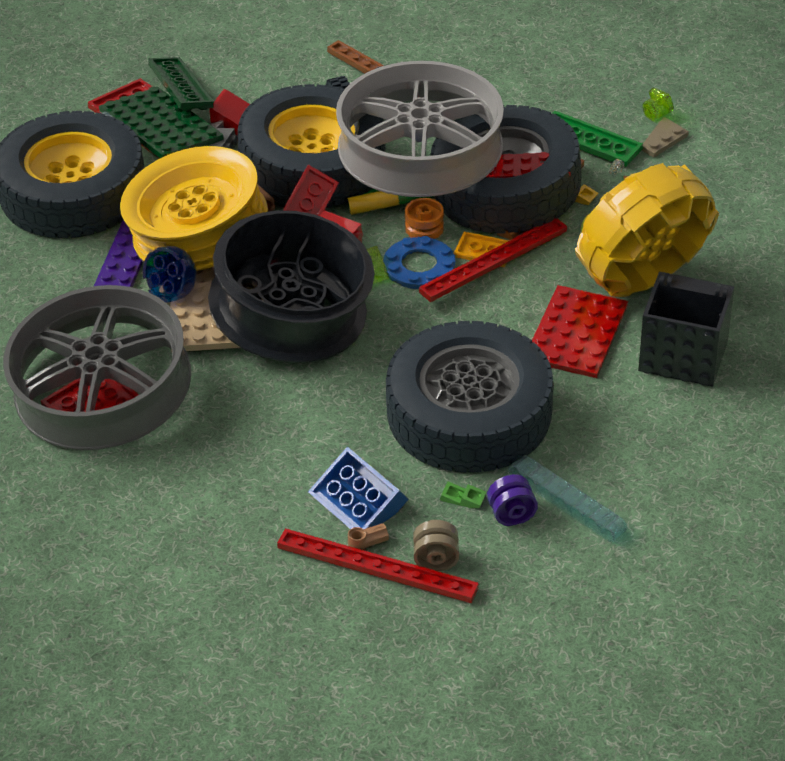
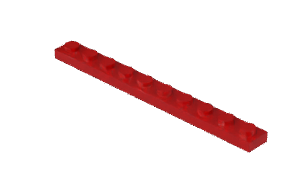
(491, 260)
(378, 565)

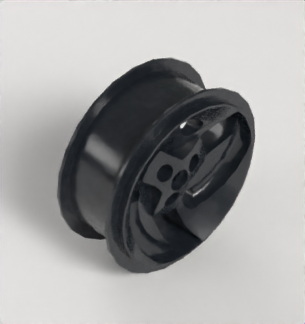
(293, 265)

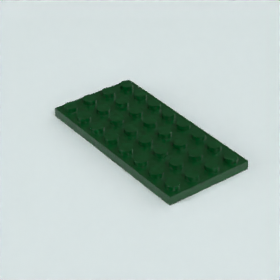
(161, 123)

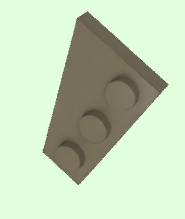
(663, 137)

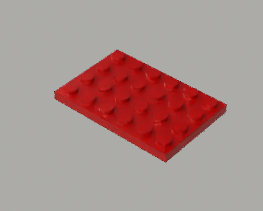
(579, 330)

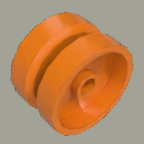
(424, 218)

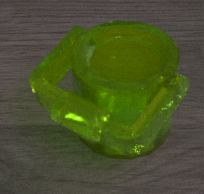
(658, 105)

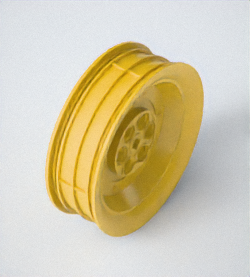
(191, 201)

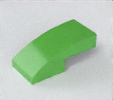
(470, 497)

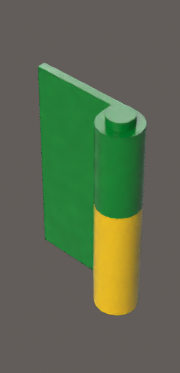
(376, 200)

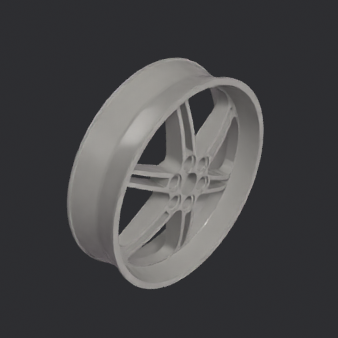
(382, 95)

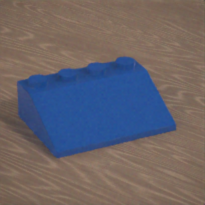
(357, 492)

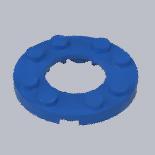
(410, 279)

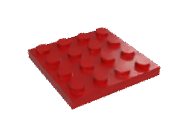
(109, 395)

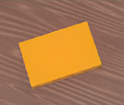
(474, 245)

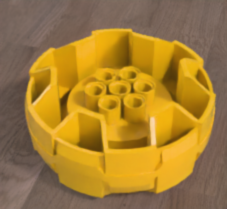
(646, 227)

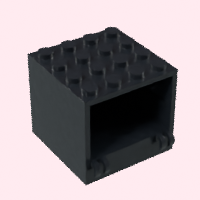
(685, 328)

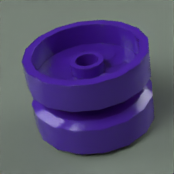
(512, 500)

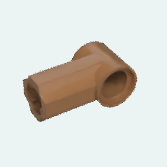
(363, 538)

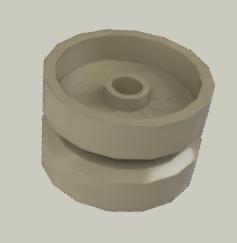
(436, 545)

